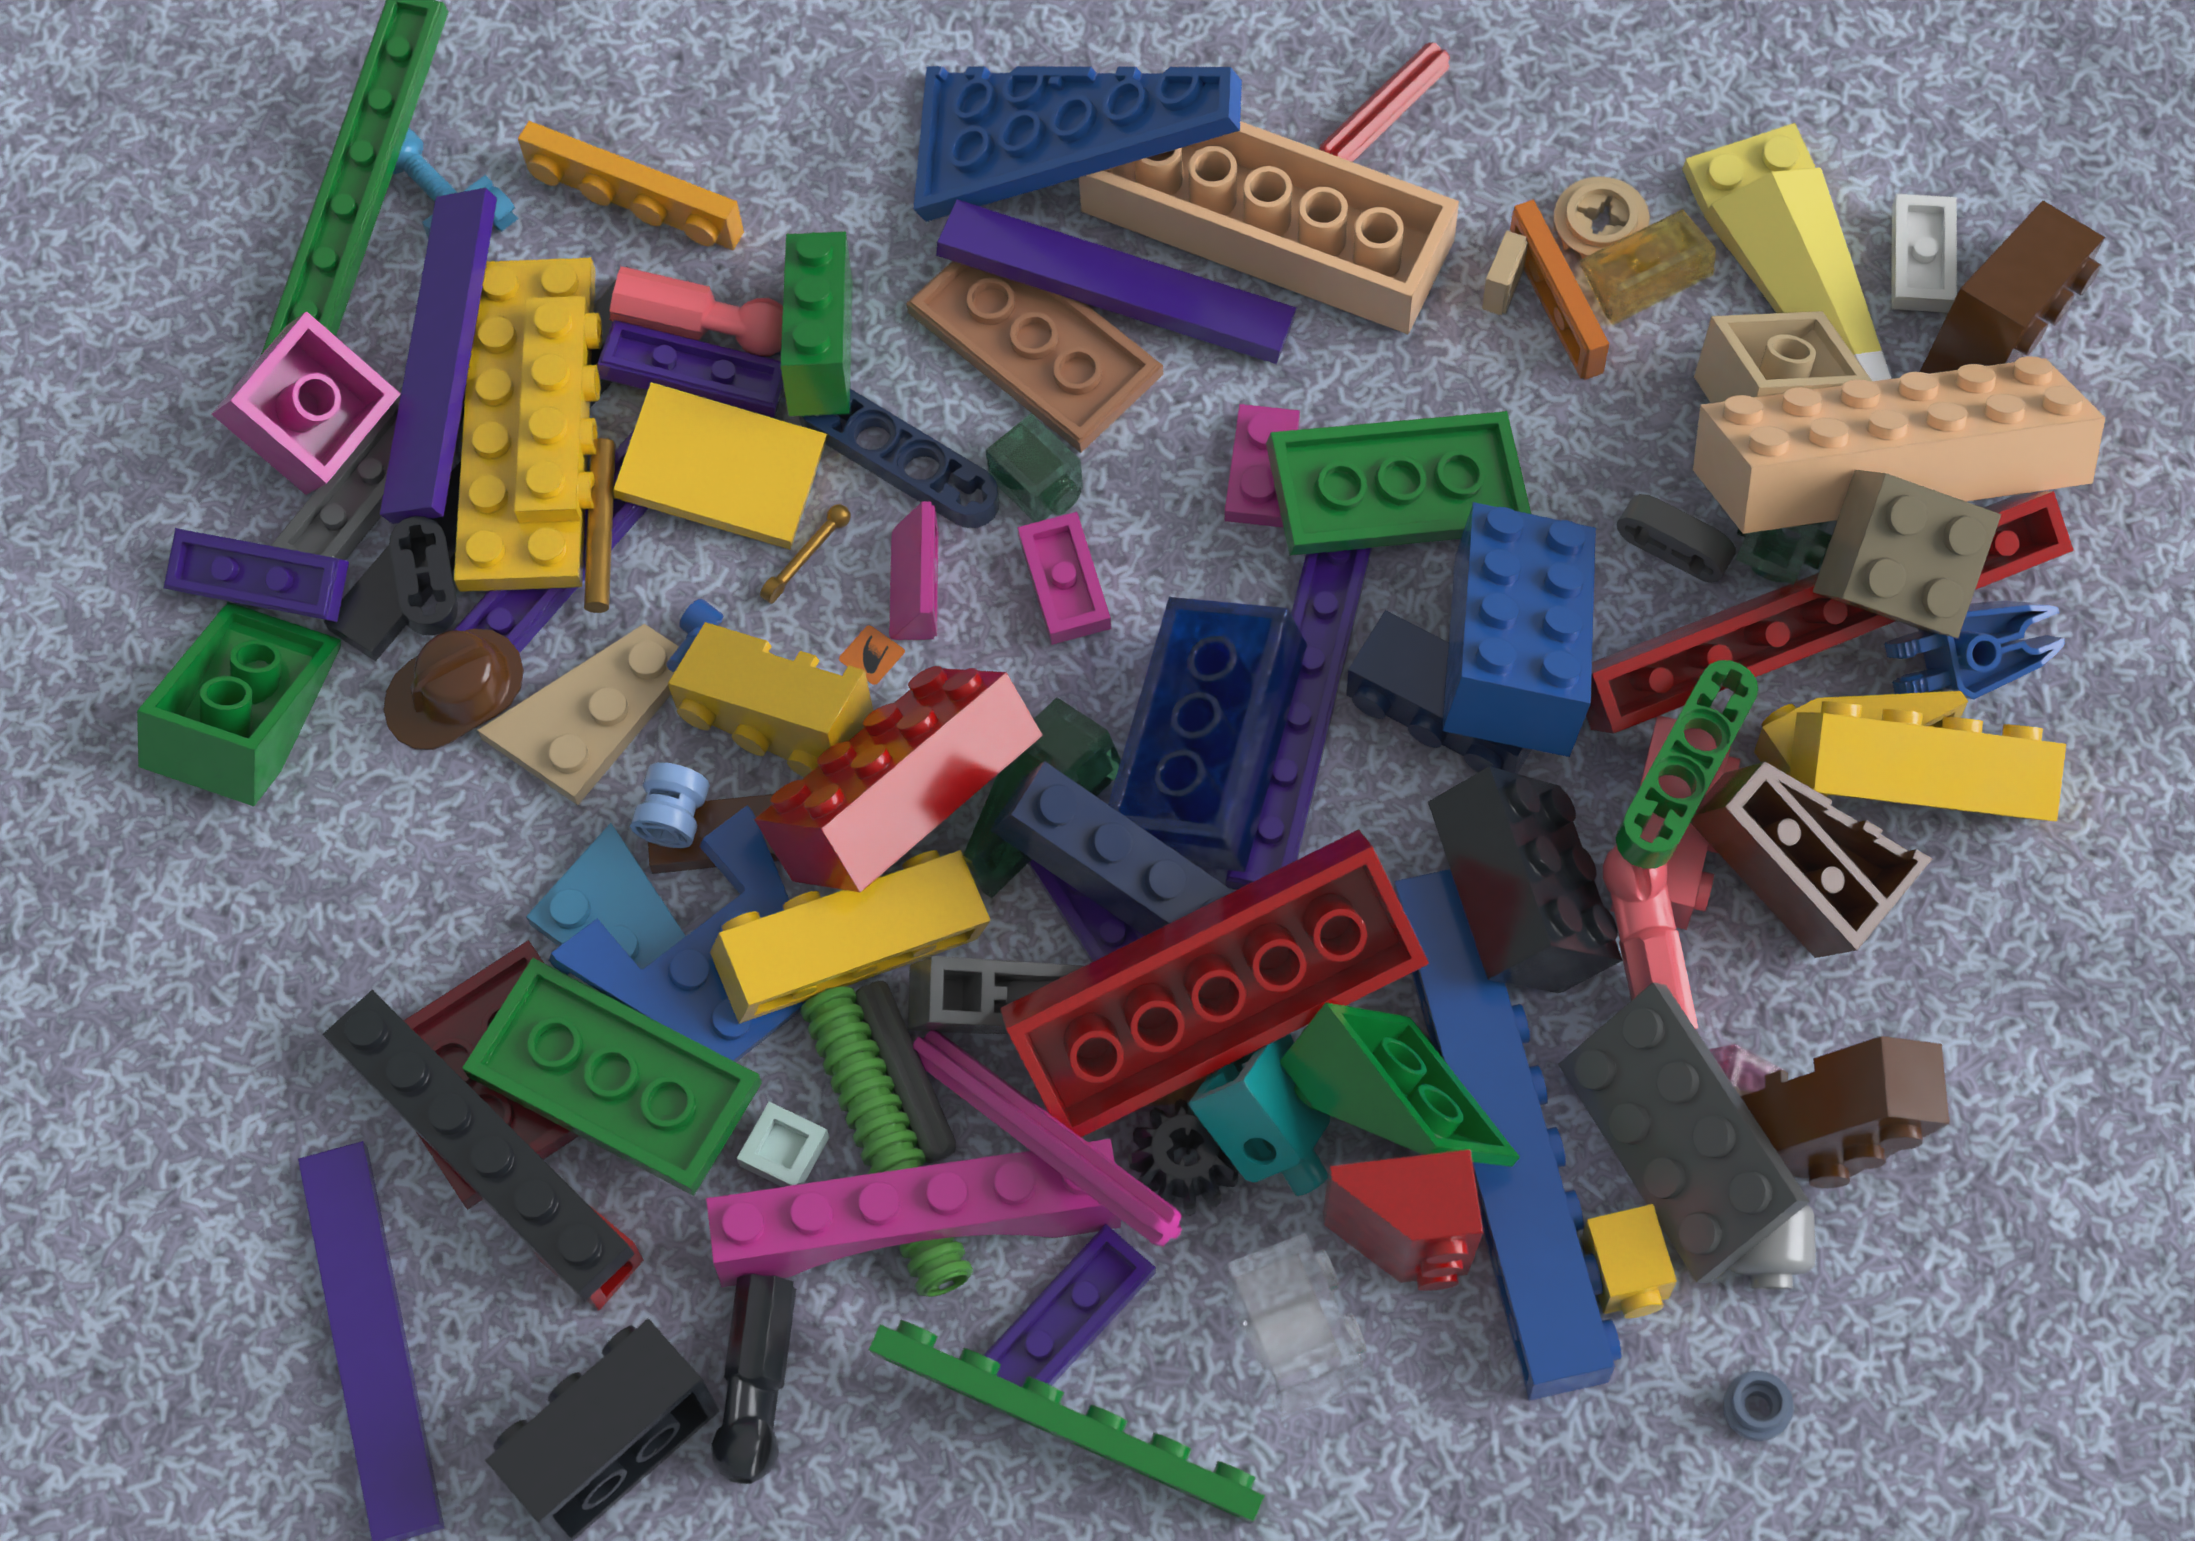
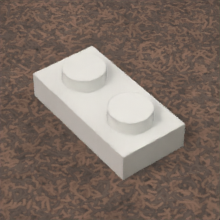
(1924, 253)

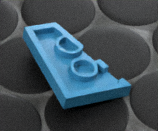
(615, 890)

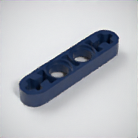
(904, 446)

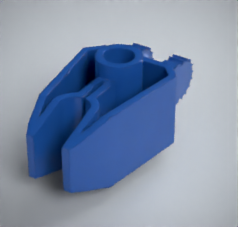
(1982, 655)

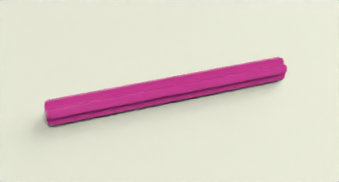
(1049, 1139)

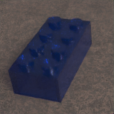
(1209, 727)

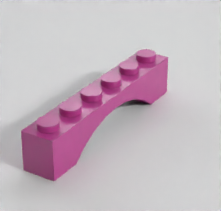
(828, 1220)

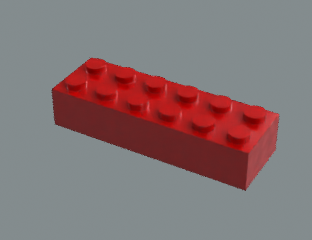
(1214, 985)

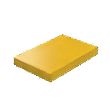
(720, 466)

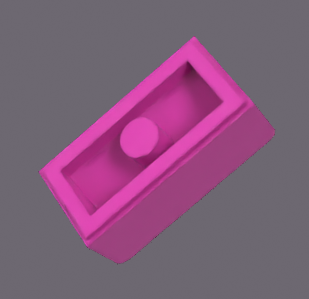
(914, 575)

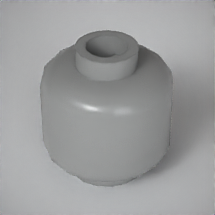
(1781, 1254)

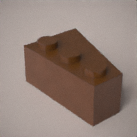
(1805, 858)
(1853, 1108)

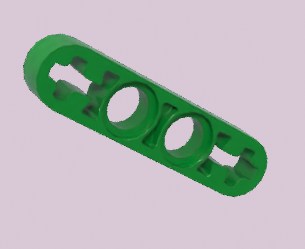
(1688, 763)

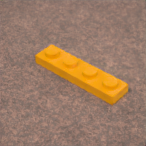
(643, 190)

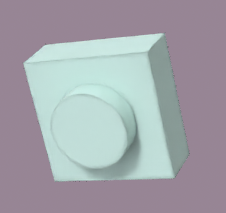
(783, 1147)

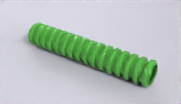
(877, 1121)

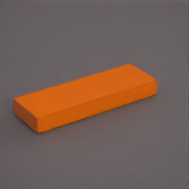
(1560, 293)

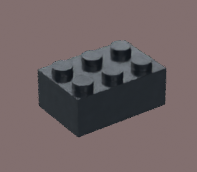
(1525, 881)
(603, 1432)

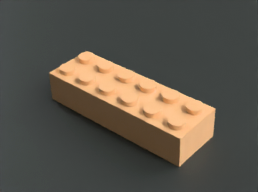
(1287, 219)
(1952, 431)

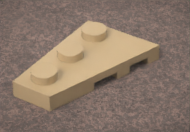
(588, 715)

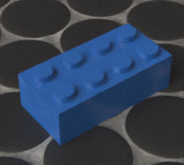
(1521, 630)

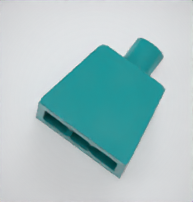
(1262, 1120)

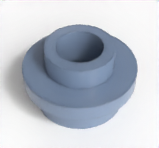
(1764, 1386)

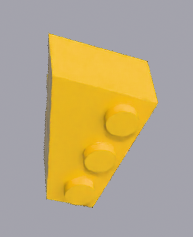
(768, 699)

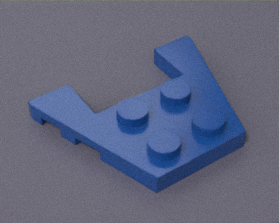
(683, 983)

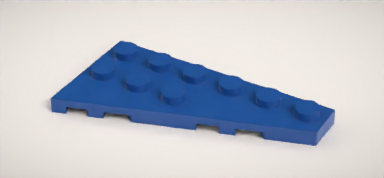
(1051, 124)

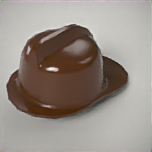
(452, 687)

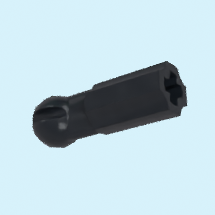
(755, 1372)

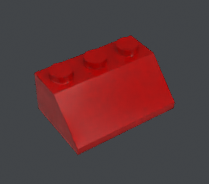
(1409, 1215)

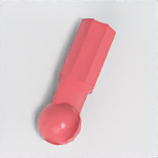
(691, 311)
(1647, 929)

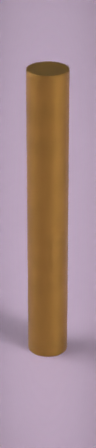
(600, 528)

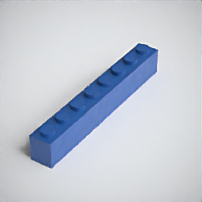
(1523, 1208)

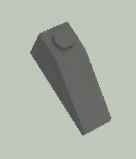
(969, 992)

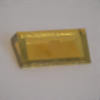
(1649, 266)

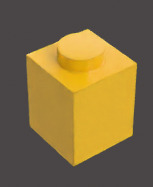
(1630, 1261)

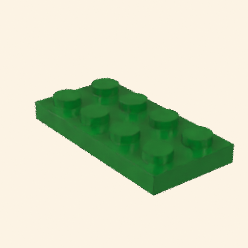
(1392, 480)
(613, 1076)

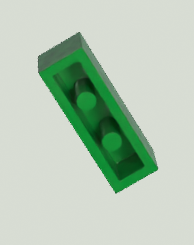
(817, 324)

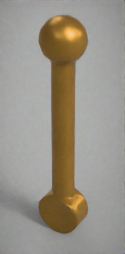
(837, 517)

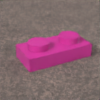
(1251, 484)
(1064, 578)

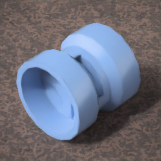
(670, 805)

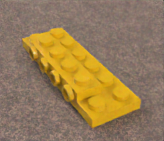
(529, 427)

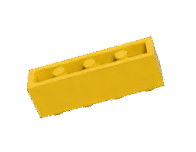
(1927, 764)
(848, 934)

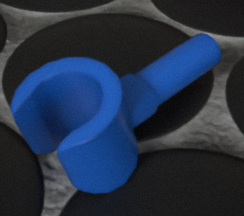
(691, 622)

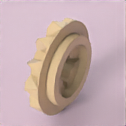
(1584, 202)

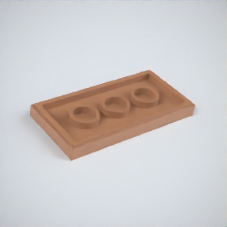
(1038, 349)

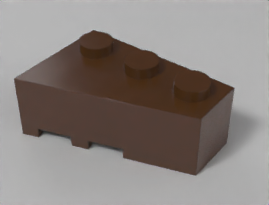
(2017, 292)

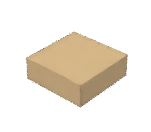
(1505, 273)

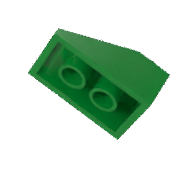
(234, 703)
(1390, 1082)

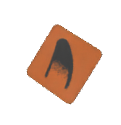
(872, 653)

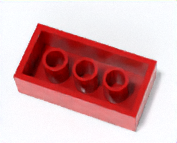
(897, 777)

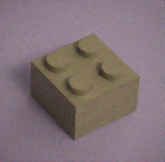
(1907, 552)

